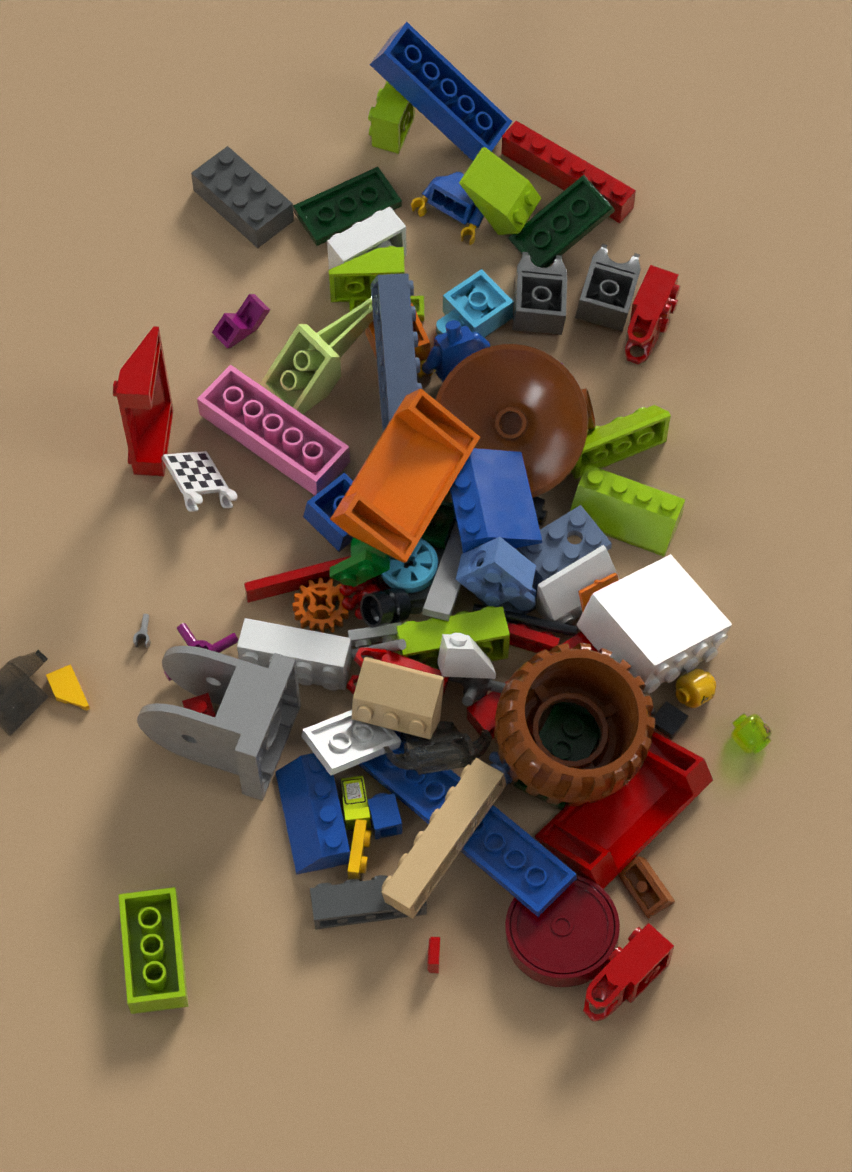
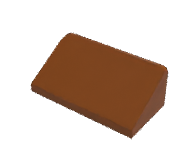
(645, 886)

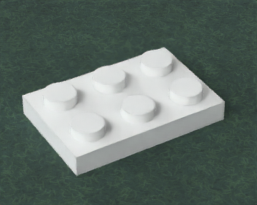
(347, 742)

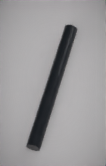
(535, 622)

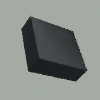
(669, 720)

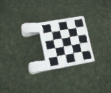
(198, 475)

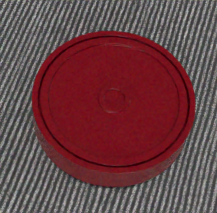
(568, 939)

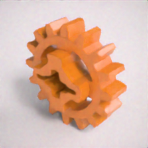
(321, 606)

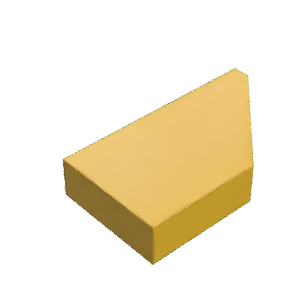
(67, 688)

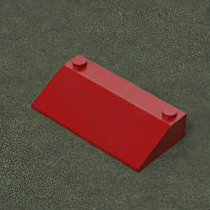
(146, 406)
(609, 834)

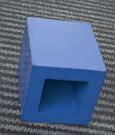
(384, 815)

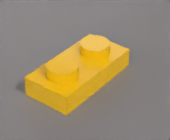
(357, 860)

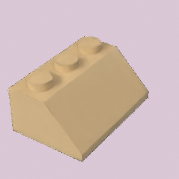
(398, 698)

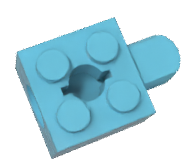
(472, 297)

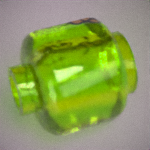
(751, 733)

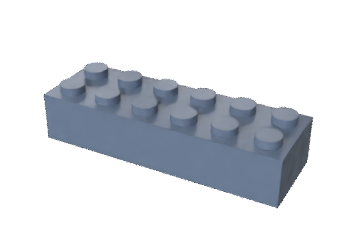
(394, 341)

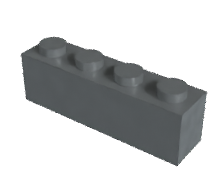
(353, 903)

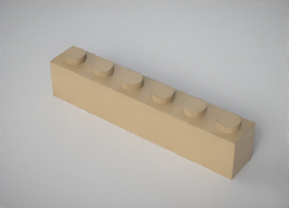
(443, 838)

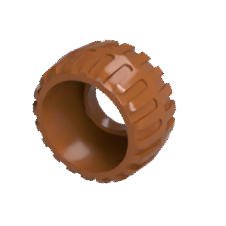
(605, 692)

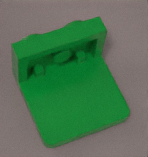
(362, 566)

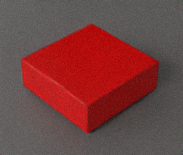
(433, 955)

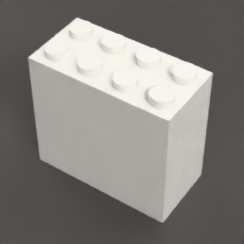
(655, 622)

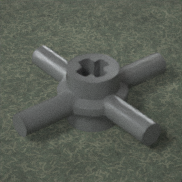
(476, 688)

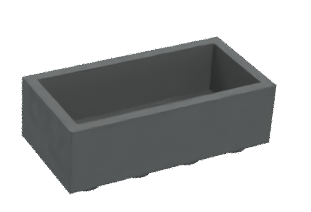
(242, 196)

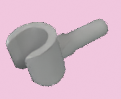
(143, 632)

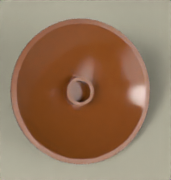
(522, 404)

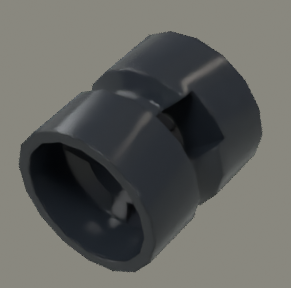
(385, 607)

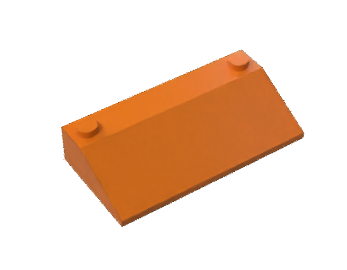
(406, 476)

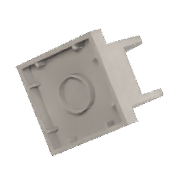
(252, 717)

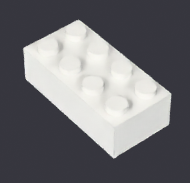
(319, 656)

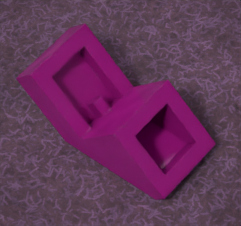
(237, 326)

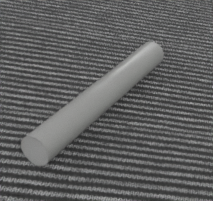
(393, 646)

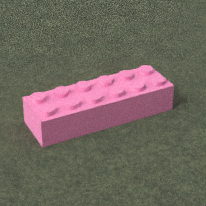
(273, 430)

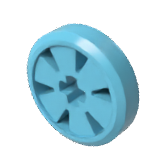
(415, 577)

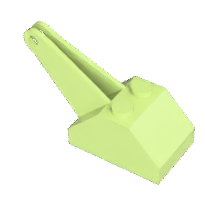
(311, 360)

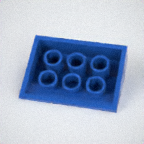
(494, 500)

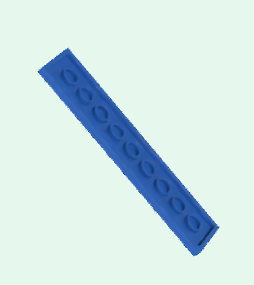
(495, 846)

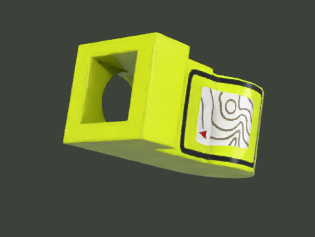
(354, 801)

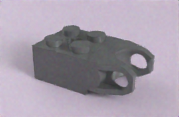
(608, 290)
(540, 297)

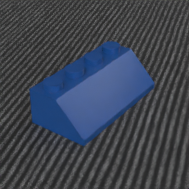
(312, 815)

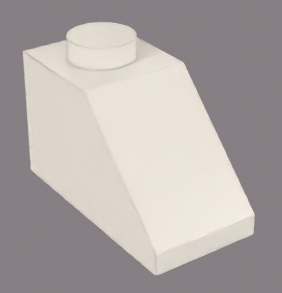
(463, 658)

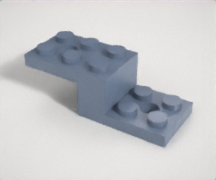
(556, 551)

